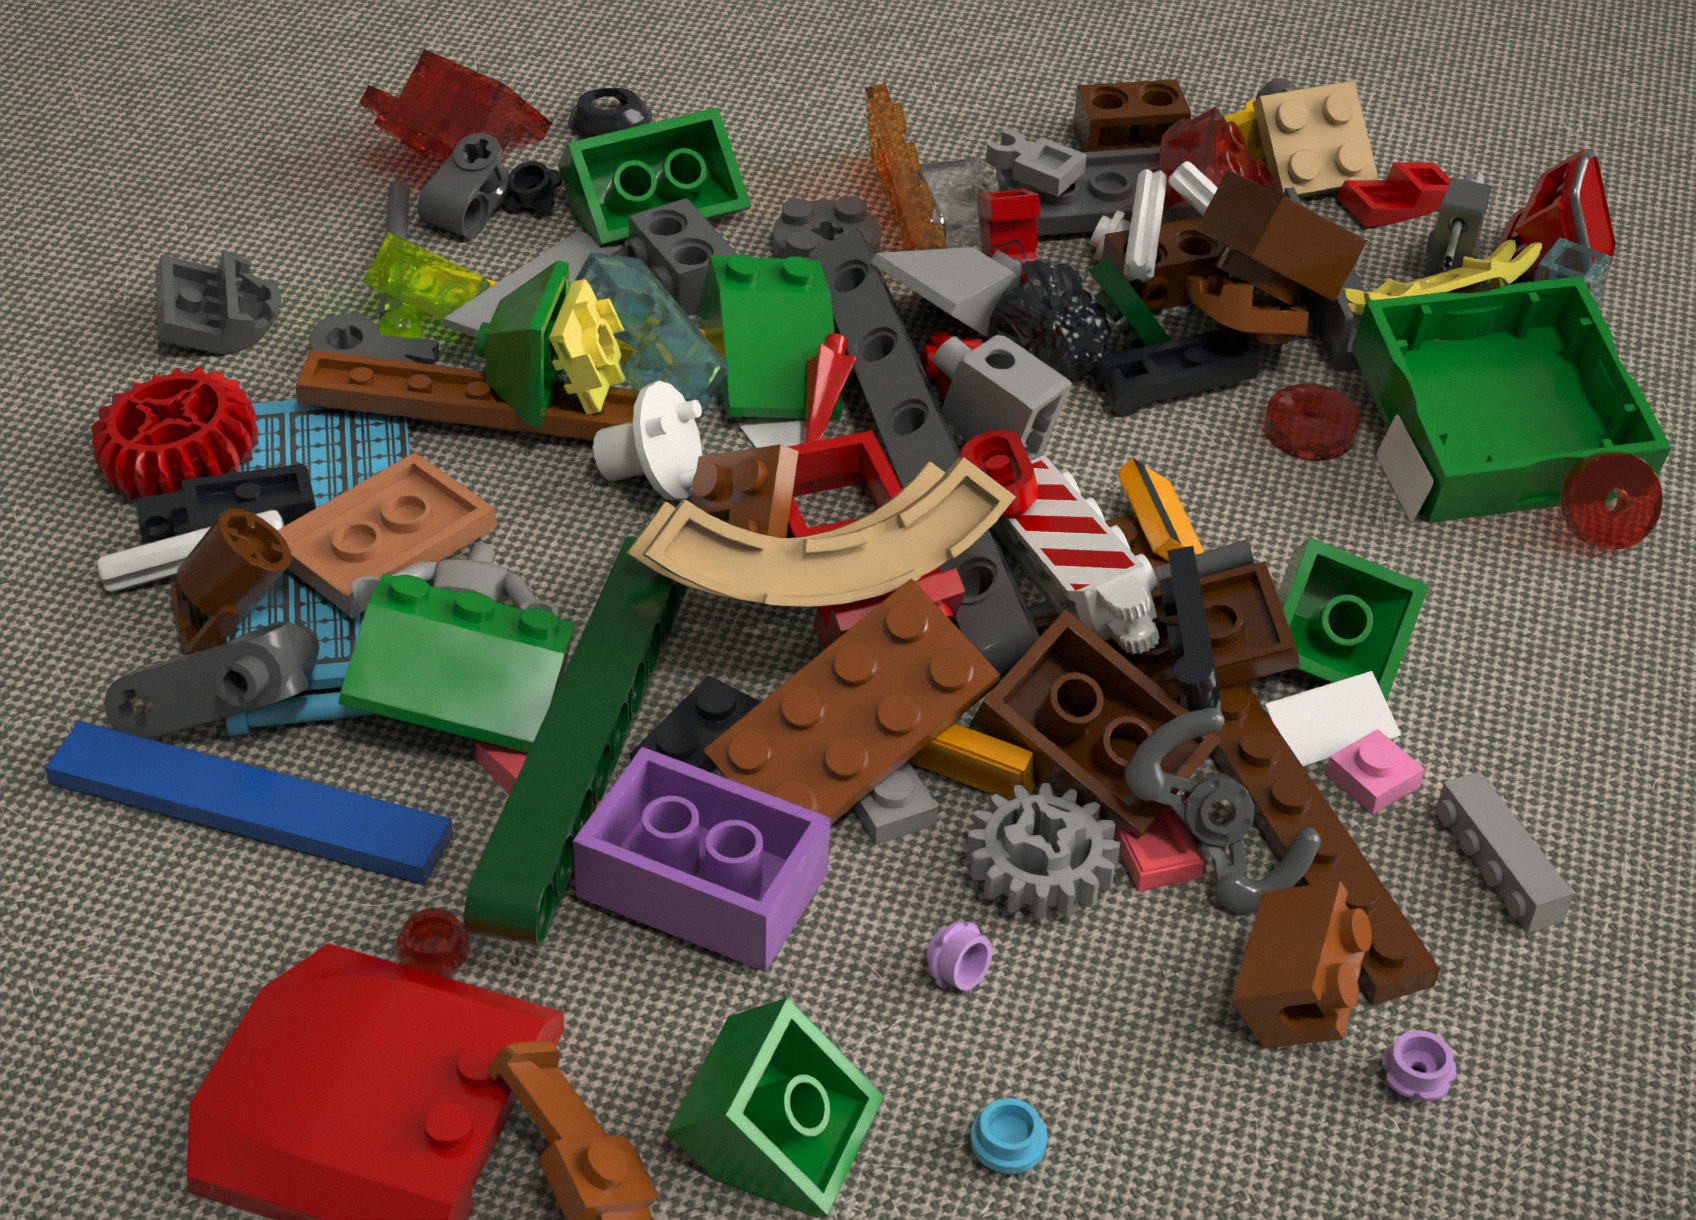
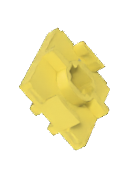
(587, 345)

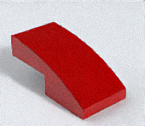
(1406, 194)

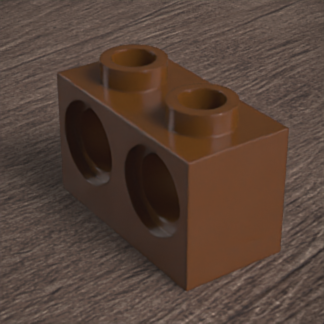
(1127, 114)
(1179, 255)

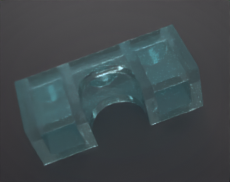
(663, 335)

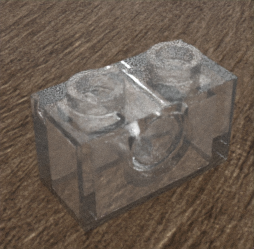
(954, 198)

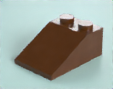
(1084, 719)

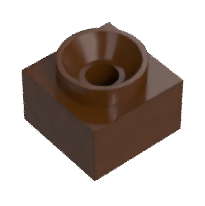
(1278, 241)

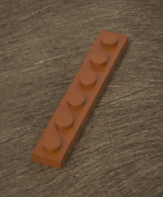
(444, 395)

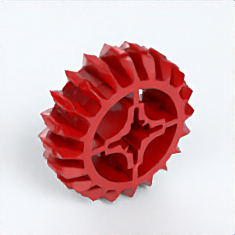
(174, 432)

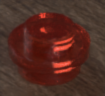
(433, 942)

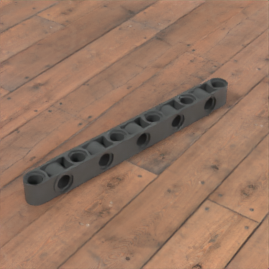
(917, 432)

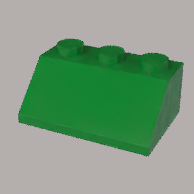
(652, 167)
(456, 662)

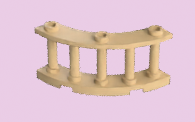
(901, 540)

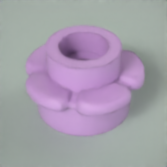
(959, 956)
(1425, 1053)

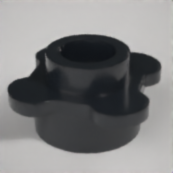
(532, 187)

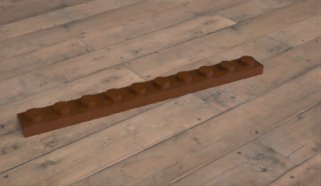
(1288, 802)

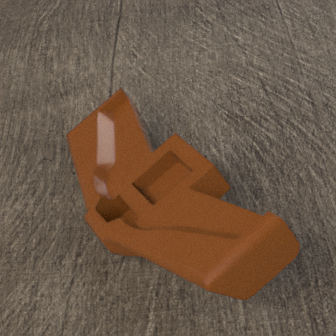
(587, 1168)

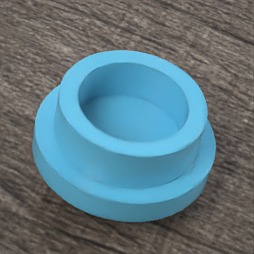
(1009, 1136)

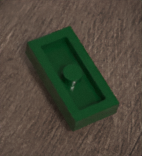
(1122, 301)

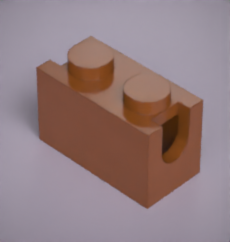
(1302, 965)

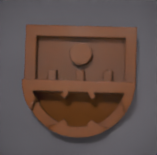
(1232, 304)

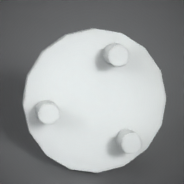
(657, 443)

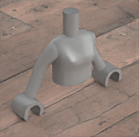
(460, 576)

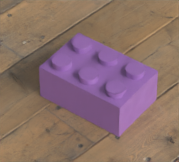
(702, 858)

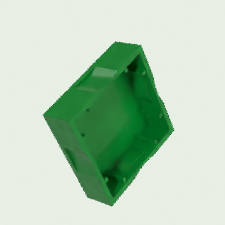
(1503, 392)

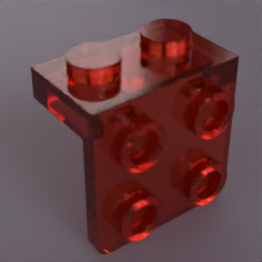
(1212, 148)

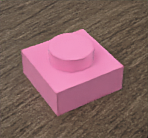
(1375, 771)

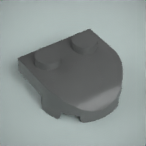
(213, 306)

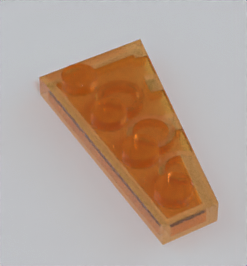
(898, 168)

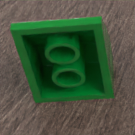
(766, 326)

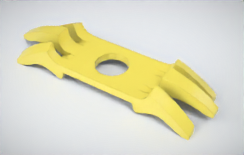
(1493, 269)

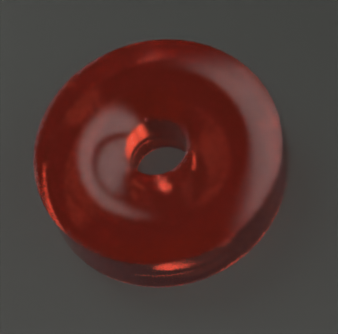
(1312, 422)
(1637, 503)

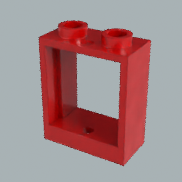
(840, 464)

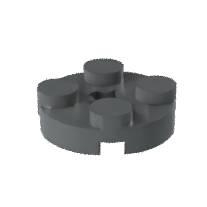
(809, 222)

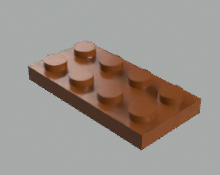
(858, 708)

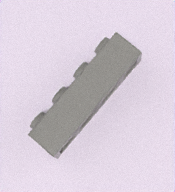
(1504, 852)

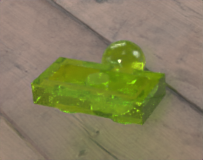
(419, 282)

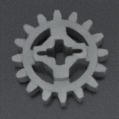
(1037, 850)

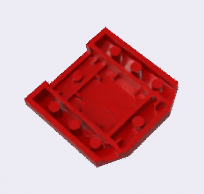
(358, 1093)

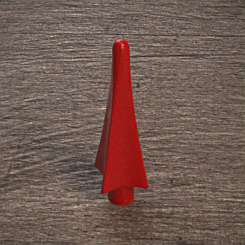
(825, 381)

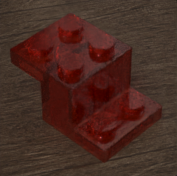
(449, 103)

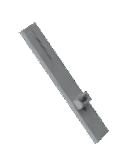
(481, 308)

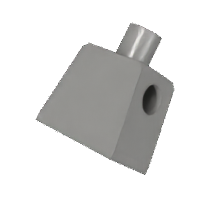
(1001, 390)

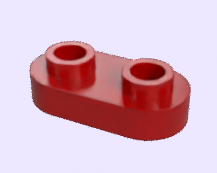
(1006, 461)

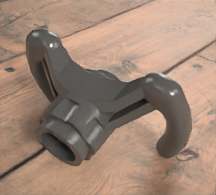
(1149, 783)

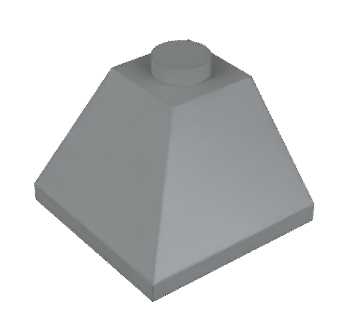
(955, 280)

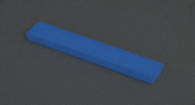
(251, 801)

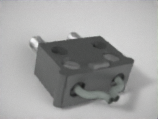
(1458, 224)

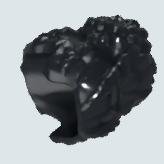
(1054, 319)

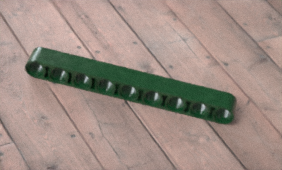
(572, 755)

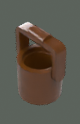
(226, 577)

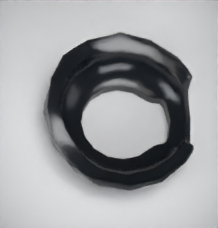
(592, 122)

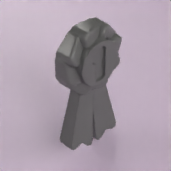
(361, 337)

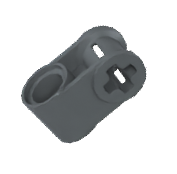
(466, 187)

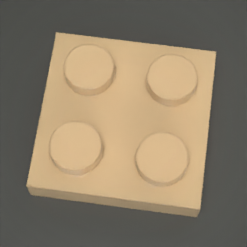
(1315, 138)

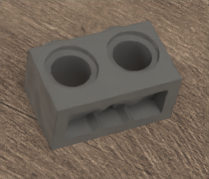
(676, 249)

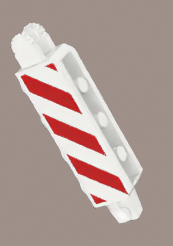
(1083, 561)

